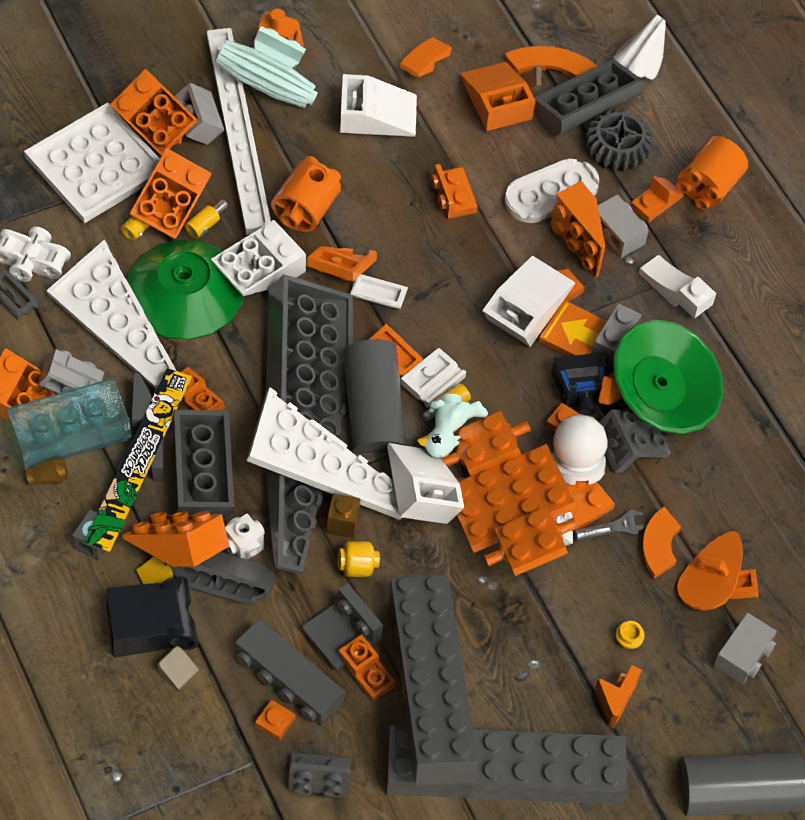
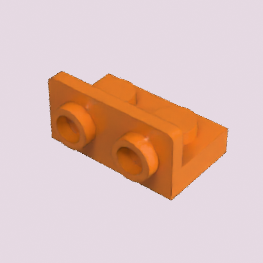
(454, 192)

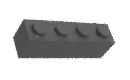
(289, 673)

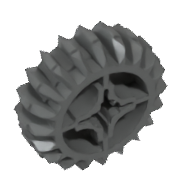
(604, 135)

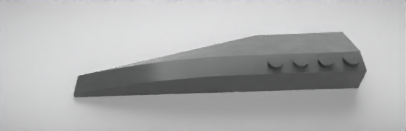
(306, 368)

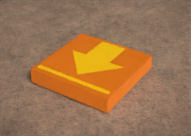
(572, 330)

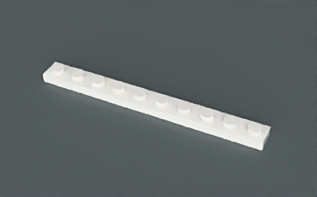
(239, 138)

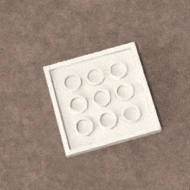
(94, 162)

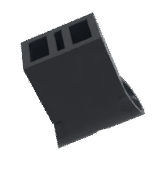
(150, 617)

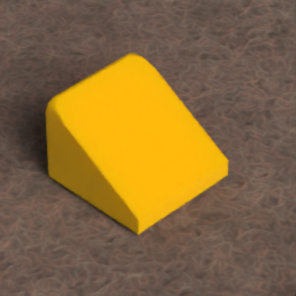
(154, 572)

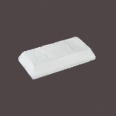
(379, 291)

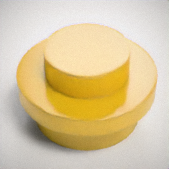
(630, 634)

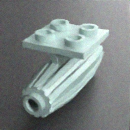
(269, 67)

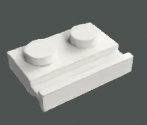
(433, 377)

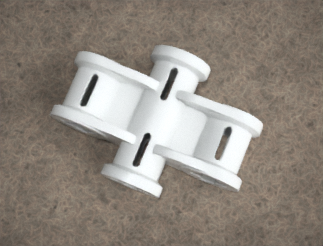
(32, 254)

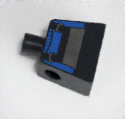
(579, 380)

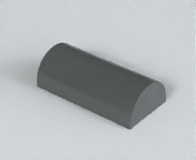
(586, 96)
(373, 396)
(203, 462)
(743, 783)

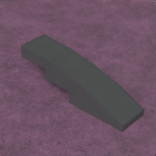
(141, 401)

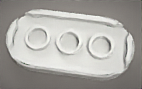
(533, 195)

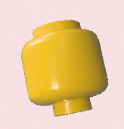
(358, 559)

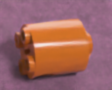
(712, 172)
(306, 195)

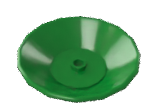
(183, 306)
(681, 364)

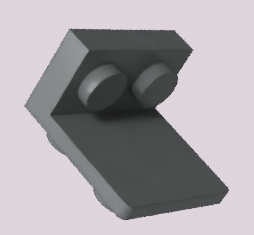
(630, 439)
(343, 624)
(319, 774)

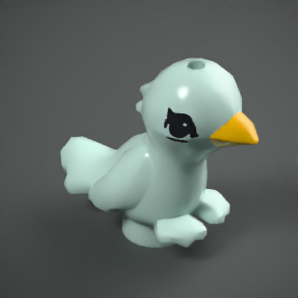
(449, 416)

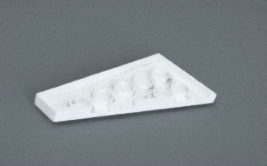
(107, 307)
(313, 455)

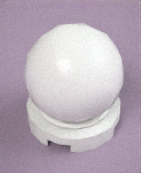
(580, 449)

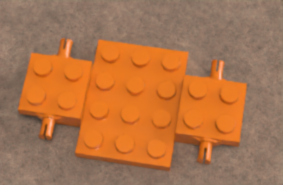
(511, 495)

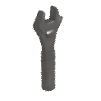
(622, 525)

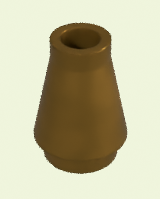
(49, 471)

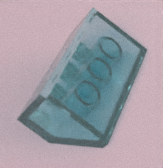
(70, 423)

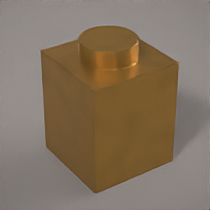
(343, 515)

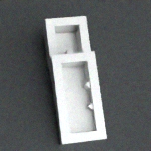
(678, 287)

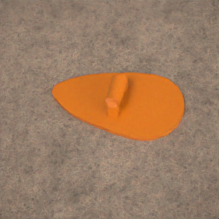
(712, 573)

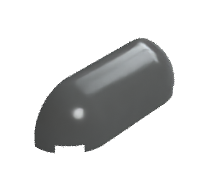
(229, 578)

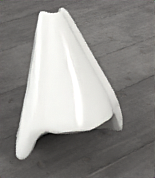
(644, 50)

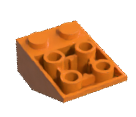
(499, 95)
(153, 112)
(170, 193)
(579, 224)
(18, 382)
(180, 537)

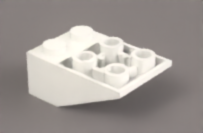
(376, 107)
(261, 259)
(528, 300)
(424, 485)

